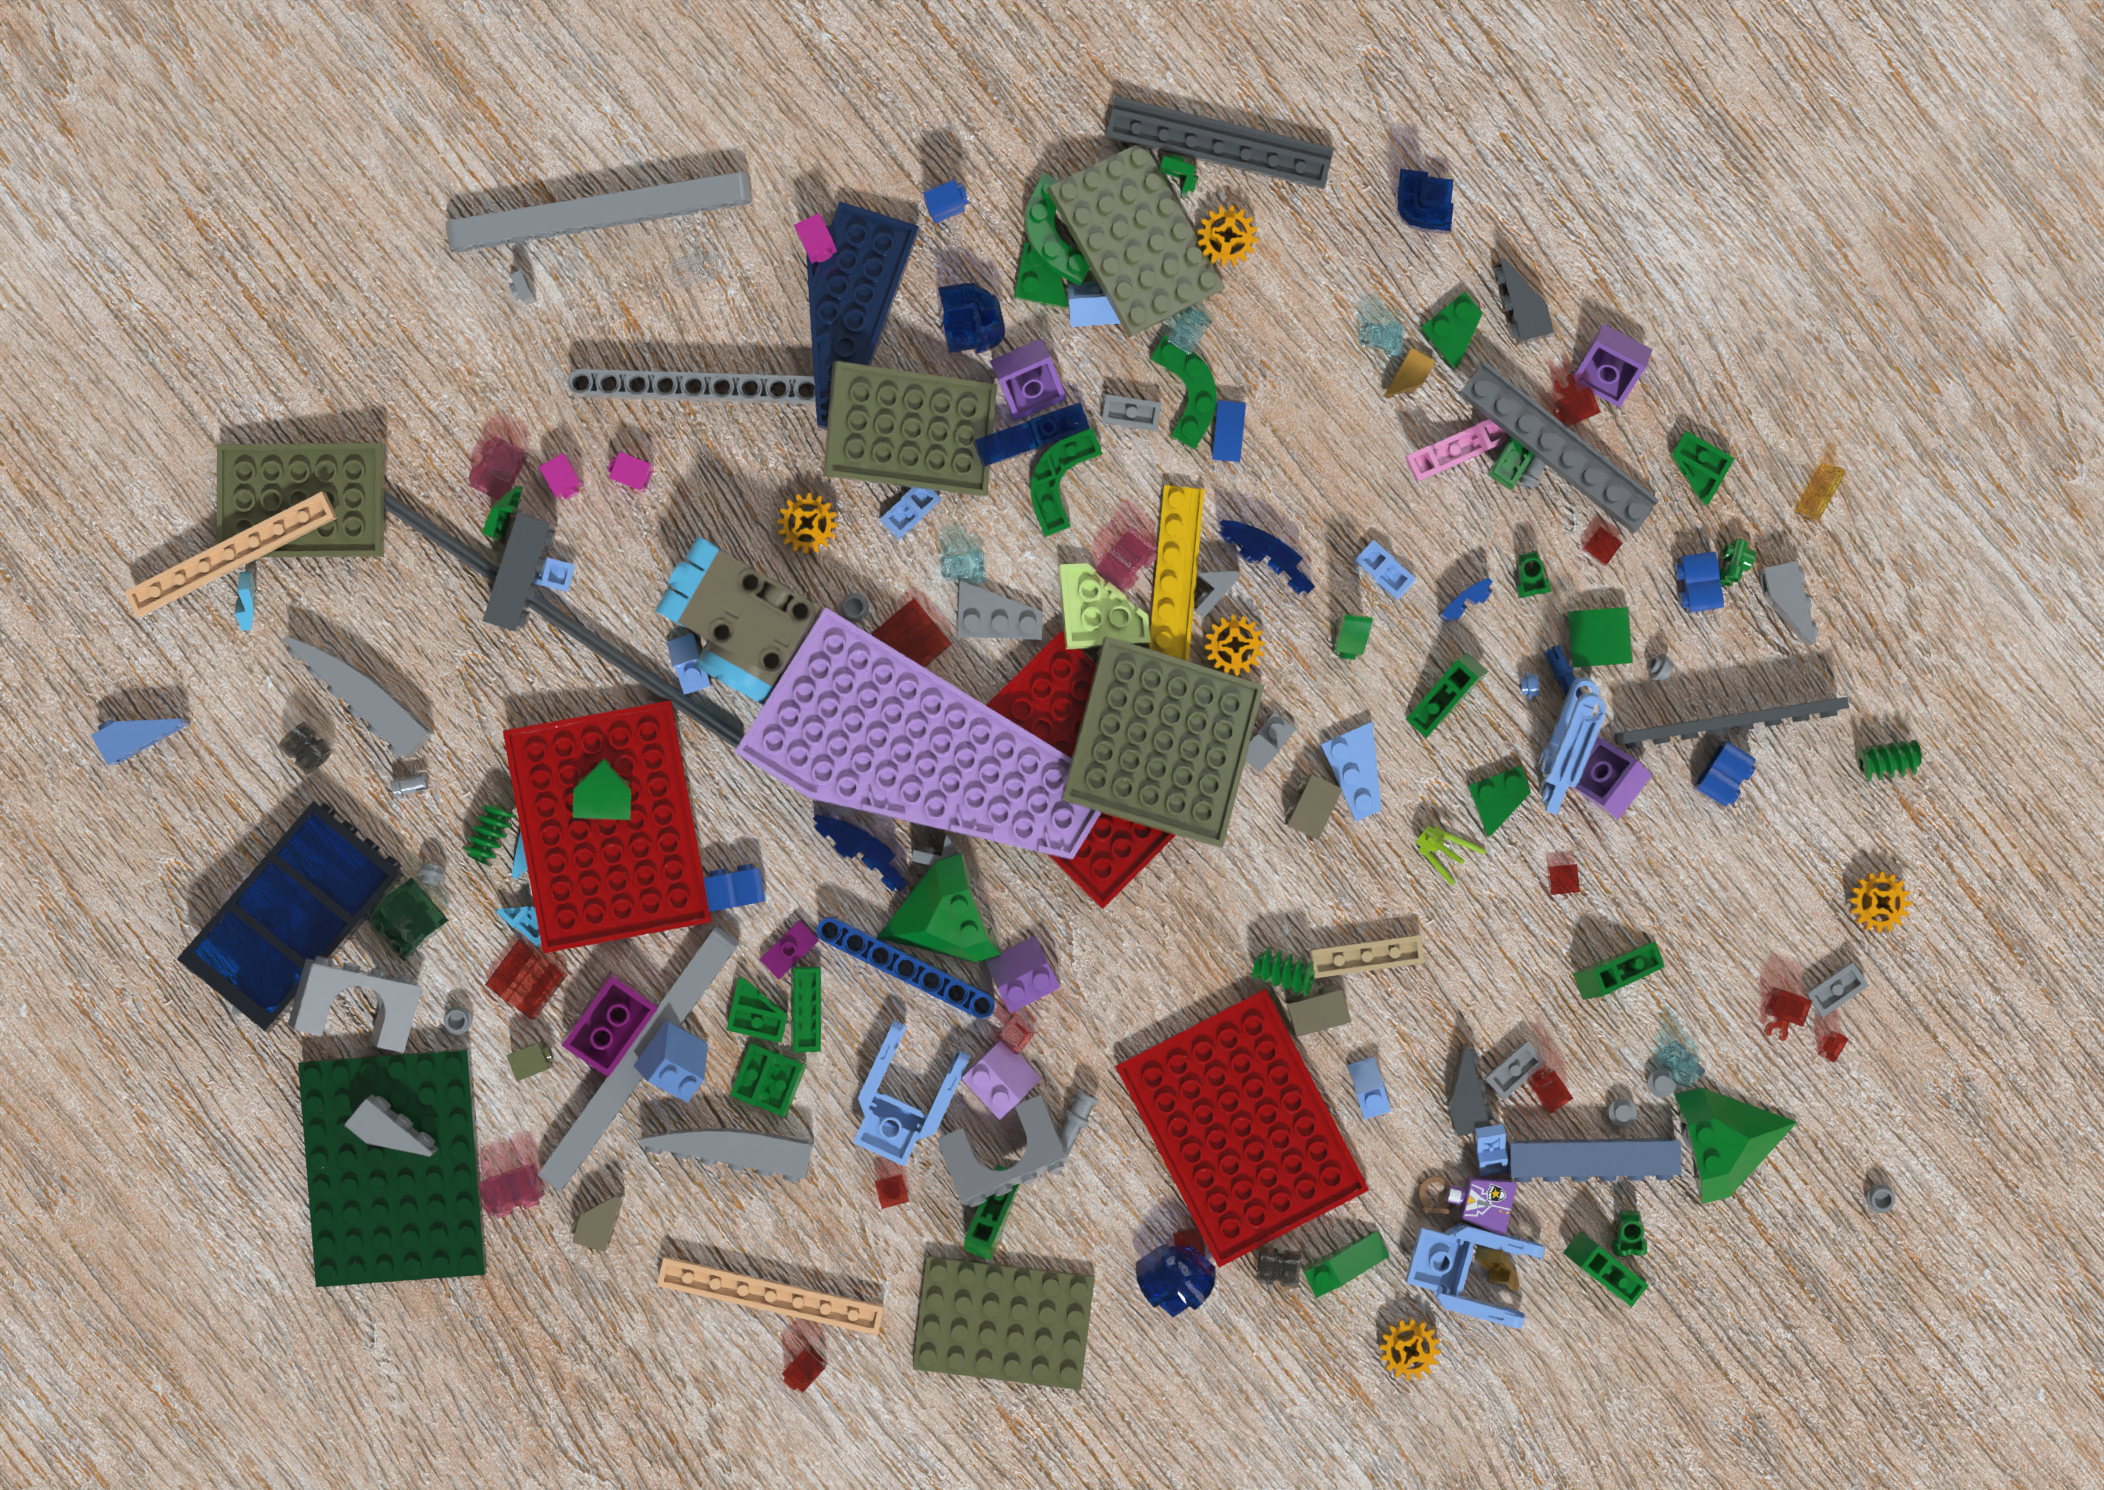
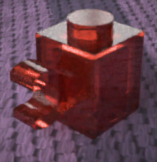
(1576, 405)
(1787, 1009)
(1549, 1089)

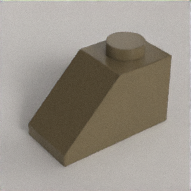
(597, 1224)

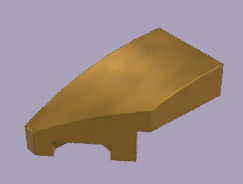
(1410, 374)
(1499, 1267)

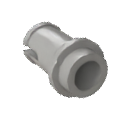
(1531, 474)
(409, 785)

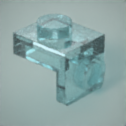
(1189, 330)

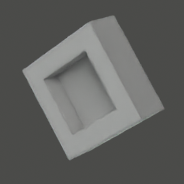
(521, 288)

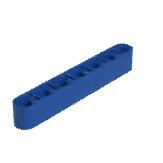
(891, 967)

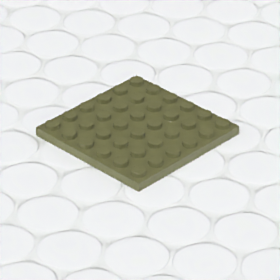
(1162, 742)

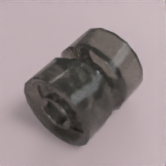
(305, 748)
(1278, 1267)

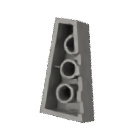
(519, 572)

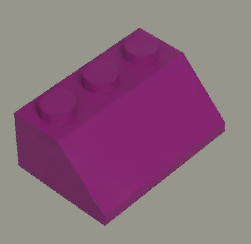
(609, 1024)

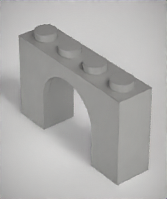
(324, 981)
(1042, 1154)

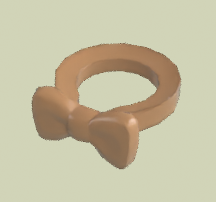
(1426, 1208)

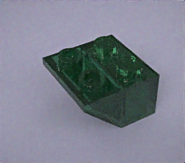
(407, 919)

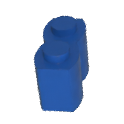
(945, 200)
(1699, 582)
(1725, 773)
(734, 888)

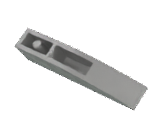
(365, 697)
(738, 1148)

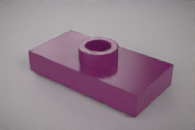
(789, 949)

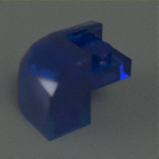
(1424, 201)
(970, 318)
(1175, 1278)

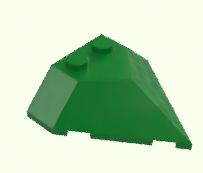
(943, 915)
(1727, 1139)

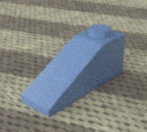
(125, 739)

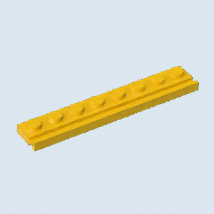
(1176, 571)

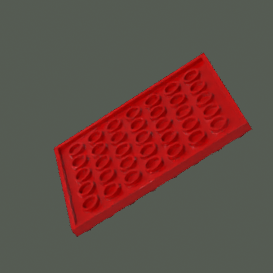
(1050, 703)
(607, 875)
(1242, 1127)

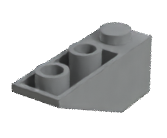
(1785, 593)
(382, 1127)

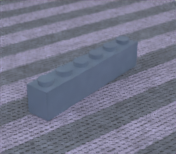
(1593, 1158)

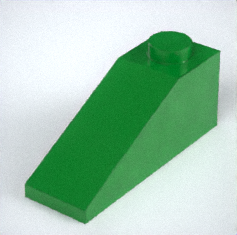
(1351, 636)
(1447, 694)
(1618, 971)
(990, 1222)
(1344, 1264)
(1605, 1269)

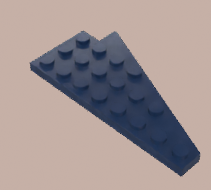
(854, 291)

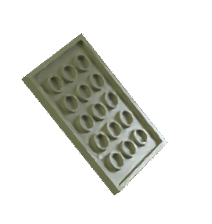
(1135, 239)
(908, 429)
(270, 478)
(1003, 1322)

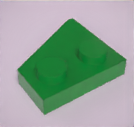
(1039, 283)
(1453, 329)
(1701, 465)
(1498, 797)
(756, 1014)

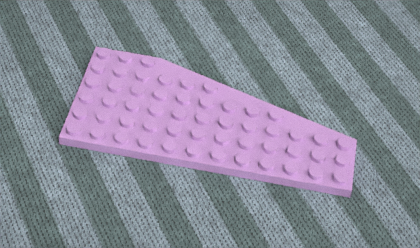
(901, 743)

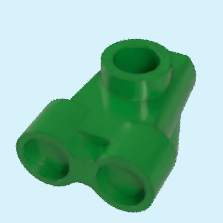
(1737, 559)
(1531, 581)
(1630, 1239)

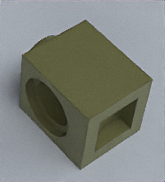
(530, 1060)

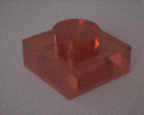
(1602, 546)
(1563, 879)
(1015, 1034)
(1832, 1045)
(892, 1190)
(1190, 1237)

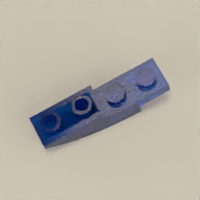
(1031, 435)
(1258, 544)
(852, 840)

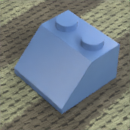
(674, 1061)

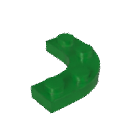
(1044, 238)
(1200, 391)
(1048, 476)

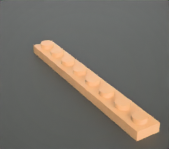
(231, 554)
(770, 1295)

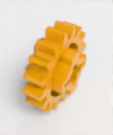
(1216, 235)
(797, 532)
(1234, 632)
(1870, 894)
(1405, 1359)

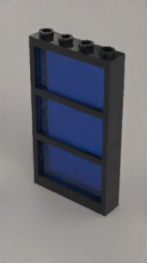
(290, 909)

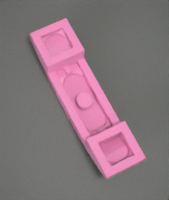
(1455, 449)

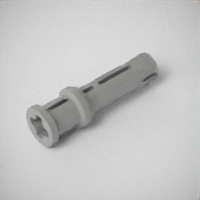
(1077, 1118)

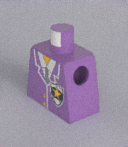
(1485, 1202)

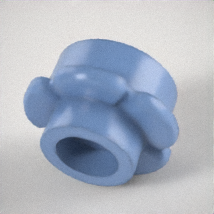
(1530, 685)

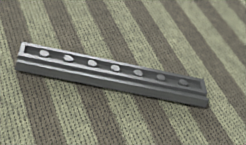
(1219, 142)
(1558, 447)
(1742, 721)

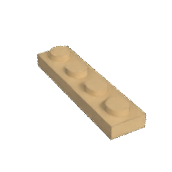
(1367, 956)

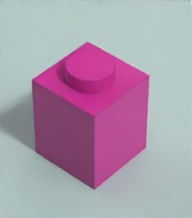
(815, 238)
(630, 471)
(562, 477)

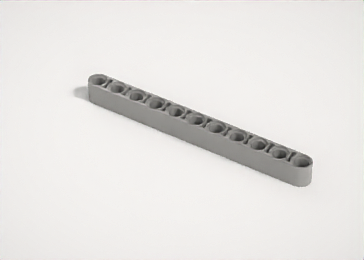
(598, 212)
(680, 388)
(625, 1078)

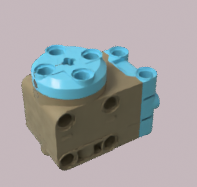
(748, 619)

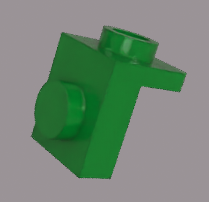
(1178, 168)

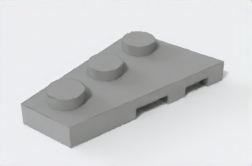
(994, 616)

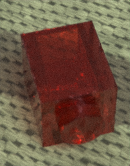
(804, 1369)

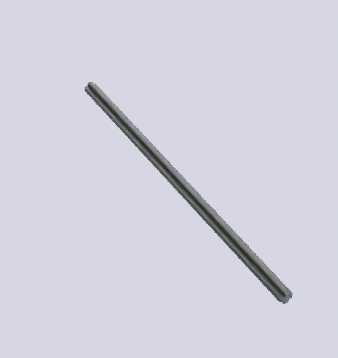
(567, 624)

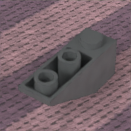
(1526, 309)
(1465, 1097)

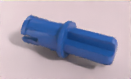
(1561, 669)

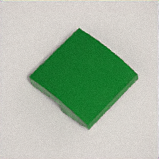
(1600, 637)
(768, 1079)

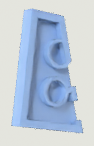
(1355, 769)

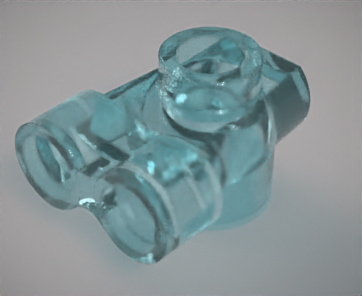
(1383, 336)
(969, 566)
(1684, 1064)

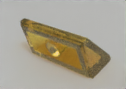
(1819, 492)

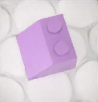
(1001, 1079)

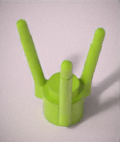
(1431, 840)

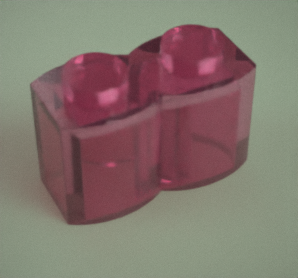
(498, 468)
(1126, 559)
(511, 1190)

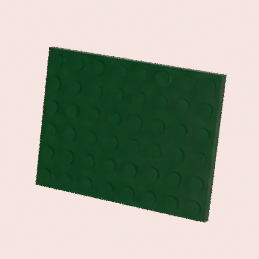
(387, 1209)

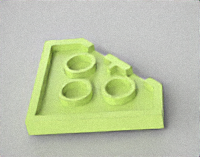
(1097, 610)

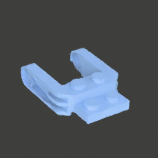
(1570, 743)
(892, 1125)
(1443, 1261)

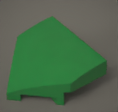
(498, 518)
(602, 794)

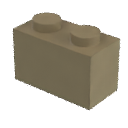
(1313, 806)
(1318, 1011)

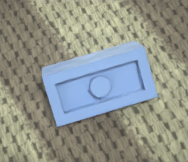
(1089, 305)

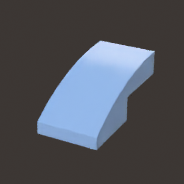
(909, 511)
(1385, 570)
(556, 575)
(1491, 1150)

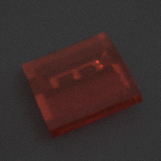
(913, 634)
(526, 979)

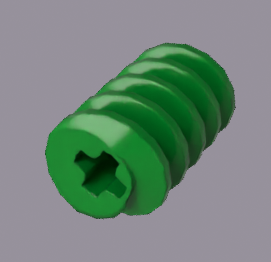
(1889, 759)
(488, 833)
(1284, 971)

